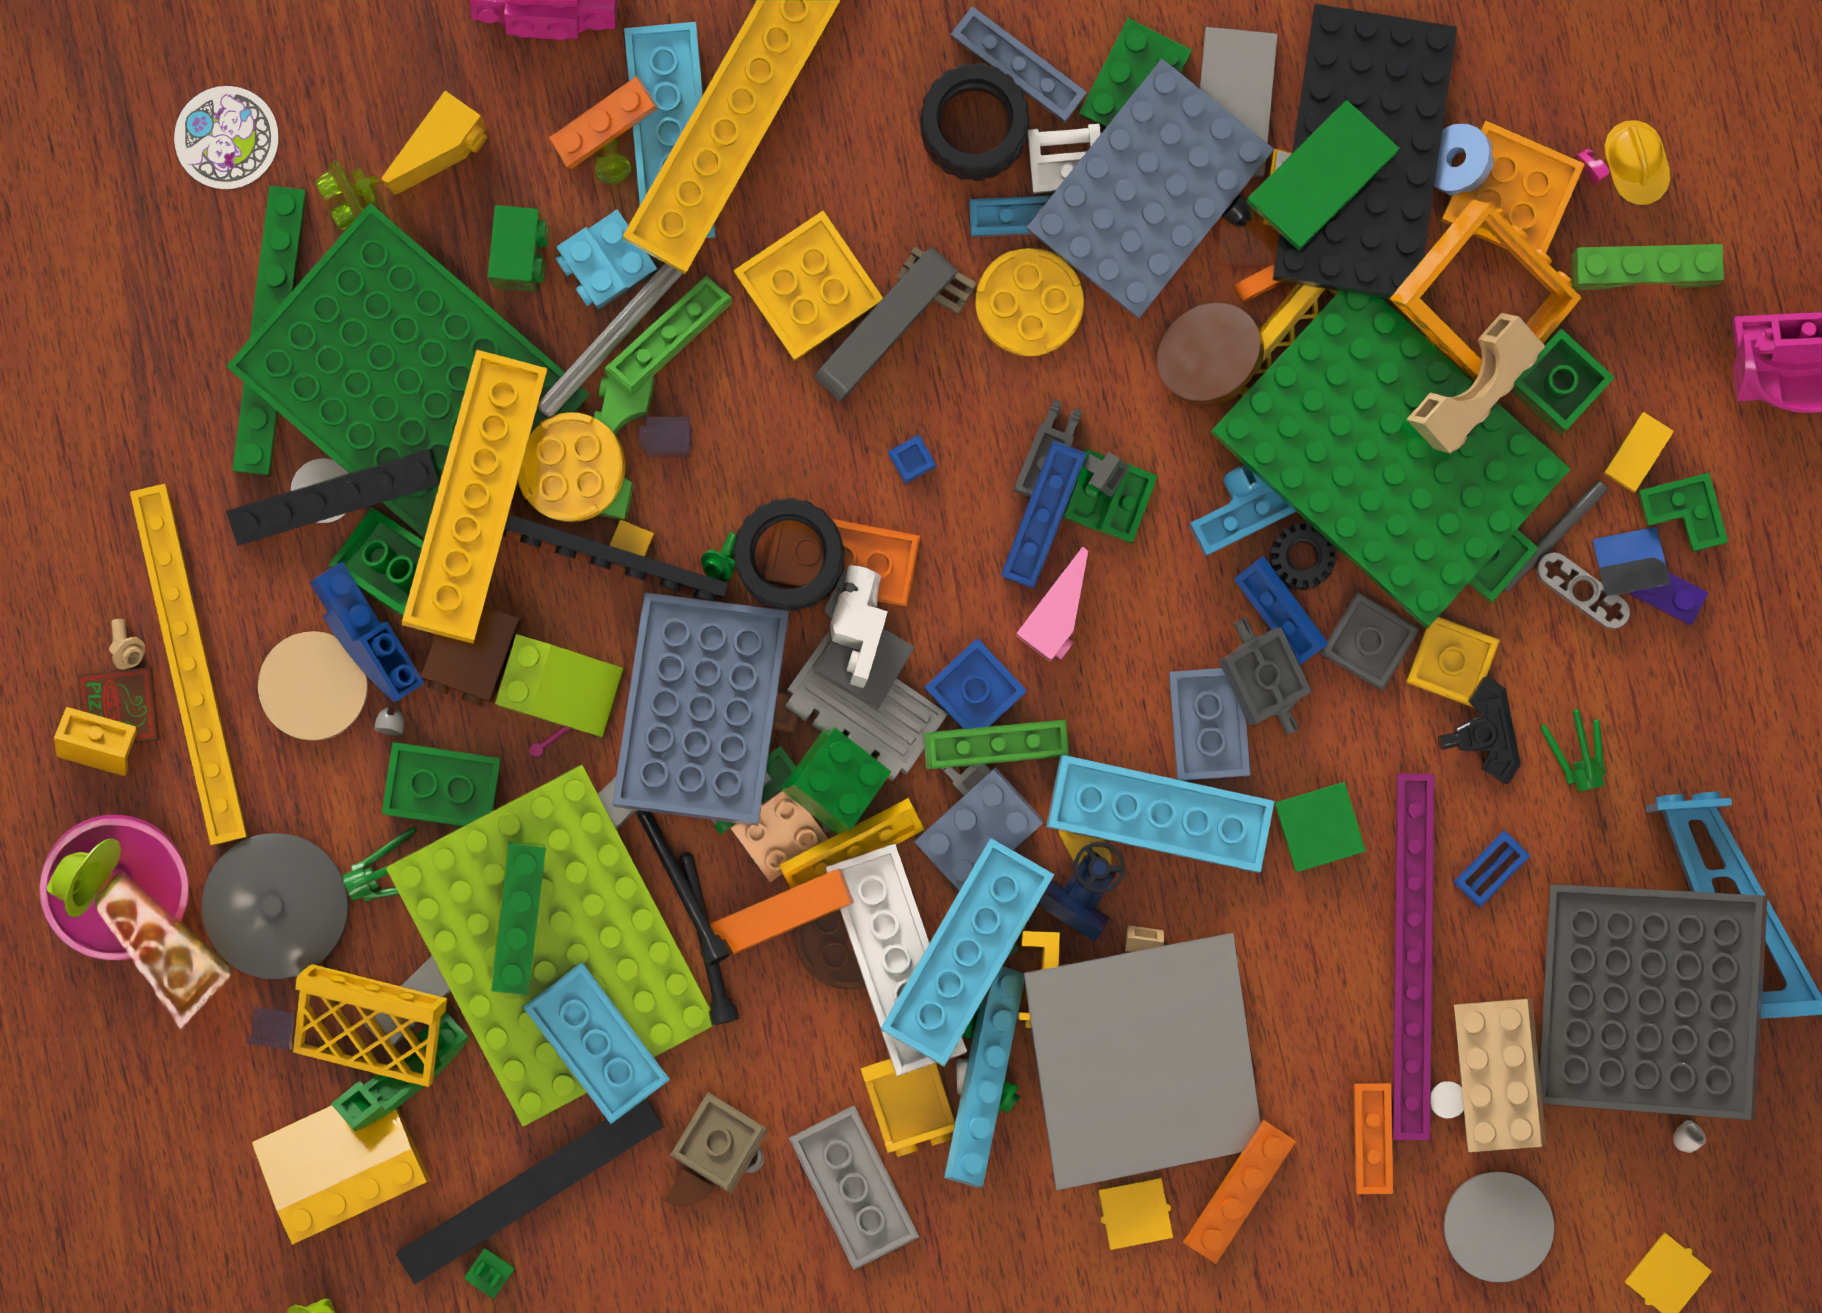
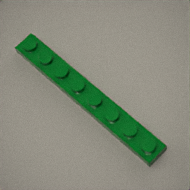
(274, 283)

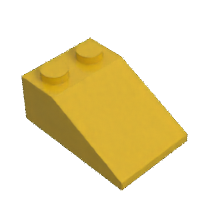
(439, 142)

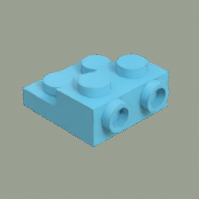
(604, 261)

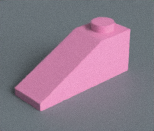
(1054, 618)

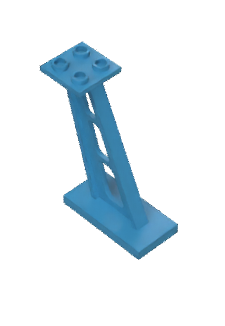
(1800, 994)

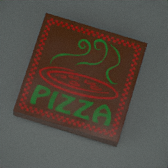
(122, 697)

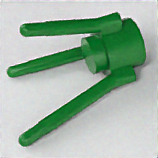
(1589, 771)
(363, 881)

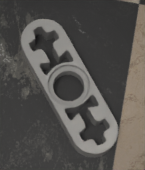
(1565, 568)

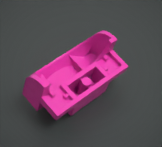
(547, 17)
(1793, 364)

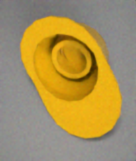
(1637, 162)

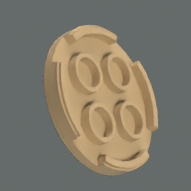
(311, 686)

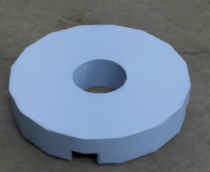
(1476, 166)

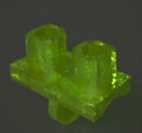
(336, 182)

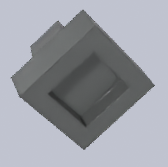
(1106, 473)

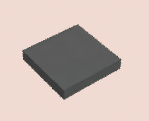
(1369, 641)
(887, 664)

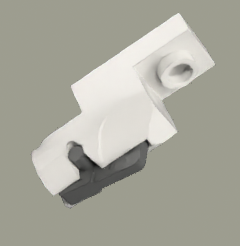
(856, 619)

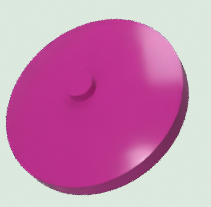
(145, 857)

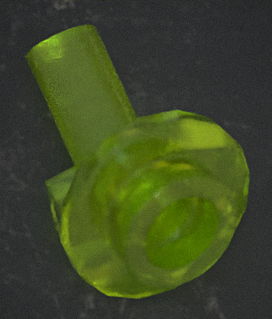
(612, 167)

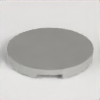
(1498, 1226)

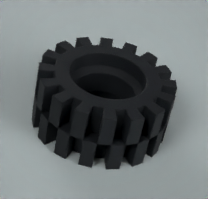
(1302, 578)

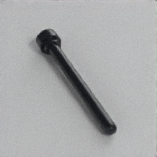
(713, 946)
(722, 1008)

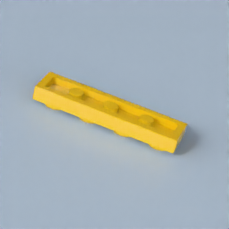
(874, 833)

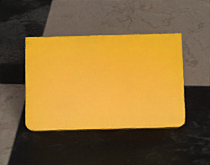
(94, 741)

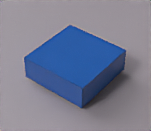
(912, 459)

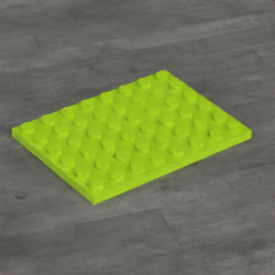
(588, 913)

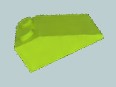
(559, 686)

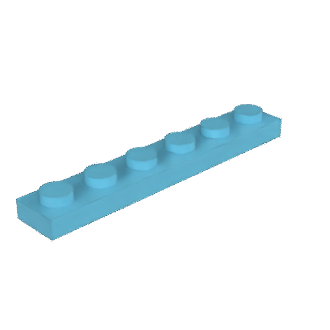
(984, 1079)

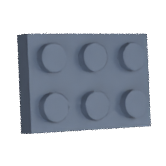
(1207, 726)
(985, 812)

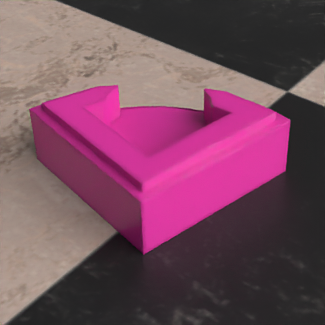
(1595, 170)

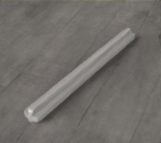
(608, 340)

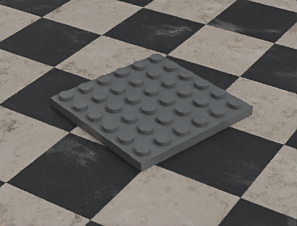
(1653, 1000)

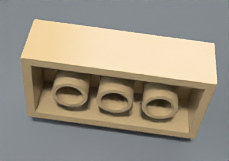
(1500, 1075)

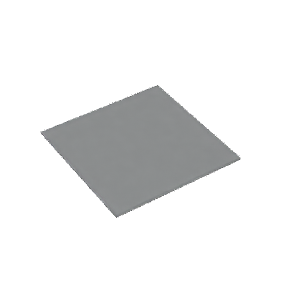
(1143, 1060)

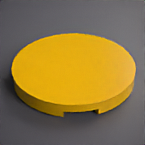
(1029, 302)
(572, 467)

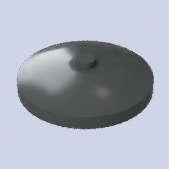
(275, 905)

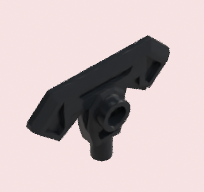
(1488, 732)

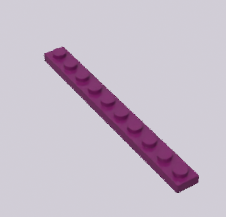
(1413, 957)

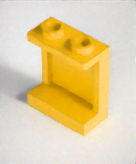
(909, 1106)

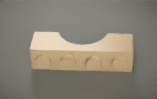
(1506, 352)

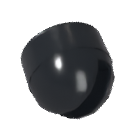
(1238, 212)

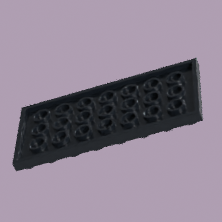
(1400, 82)

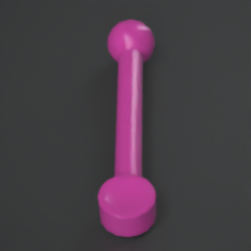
(537, 749)

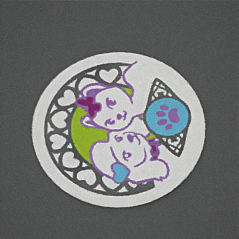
(226, 137)

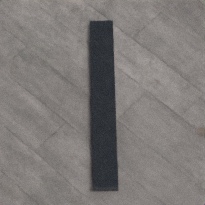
(527, 1191)

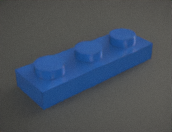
(1280, 609)

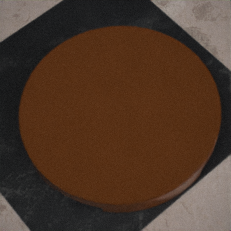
(1210, 354)
(824, 954)

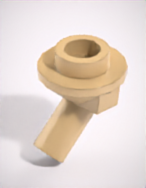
(125, 651)

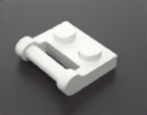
(1051, 170)

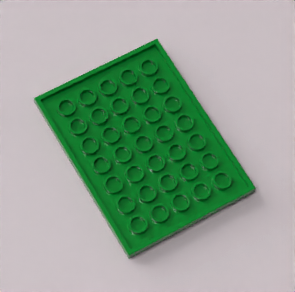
(381, 354)
(1339, 450)

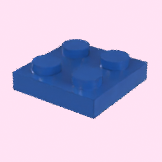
(975, 688)

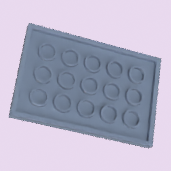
(1149, 188)
(701, 709)

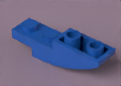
(363, 637)

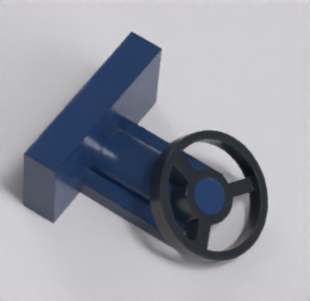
(1079, 897)

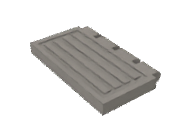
(890, 732)

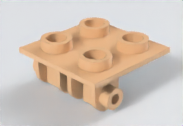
(782, 834)

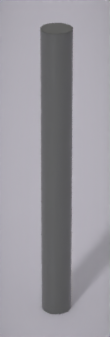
(1560, 528)

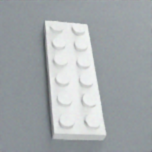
(885, 939)

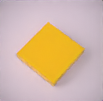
(1452, 660)

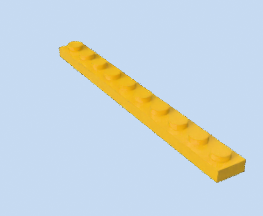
(188, 664)

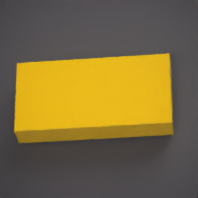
(1638, 452)

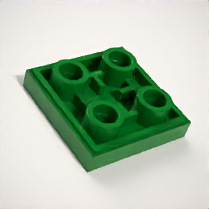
(1319, 827)

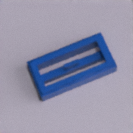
(1470, 890)

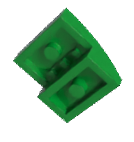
(1114, 515)

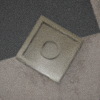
(719, 1142)

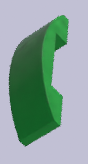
(383, 1094)

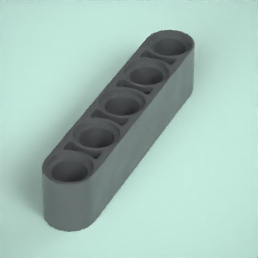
(885, 324)

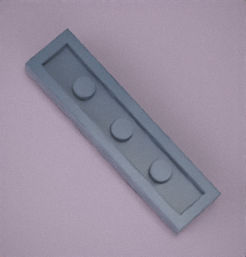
(1028, 70)

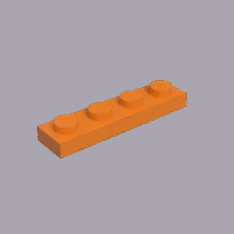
(1239, 1191)

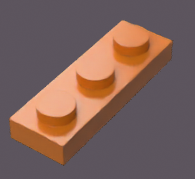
(603, 122)
(1373, 1138)

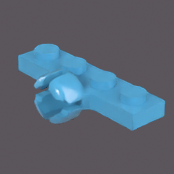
(1250, 509)

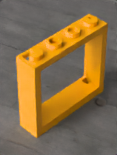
(1514, 239)

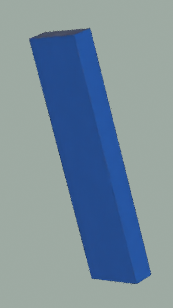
(1043, 514)

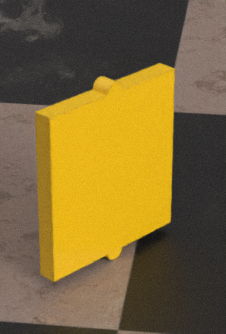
(1135, 1213)
(1667, 1275)

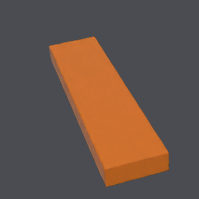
(784, 911)

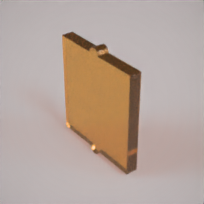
(1249, 244)

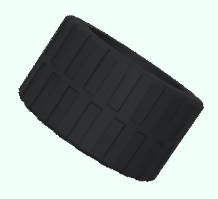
(974, 78)
(758, 523)

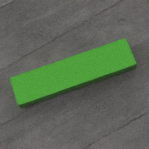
(668, 335)
(995, 744)

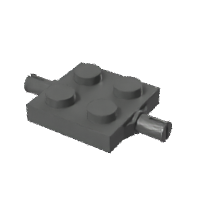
(1265, 676)

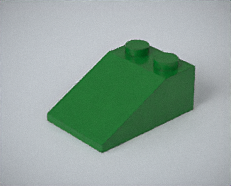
(381, 560)

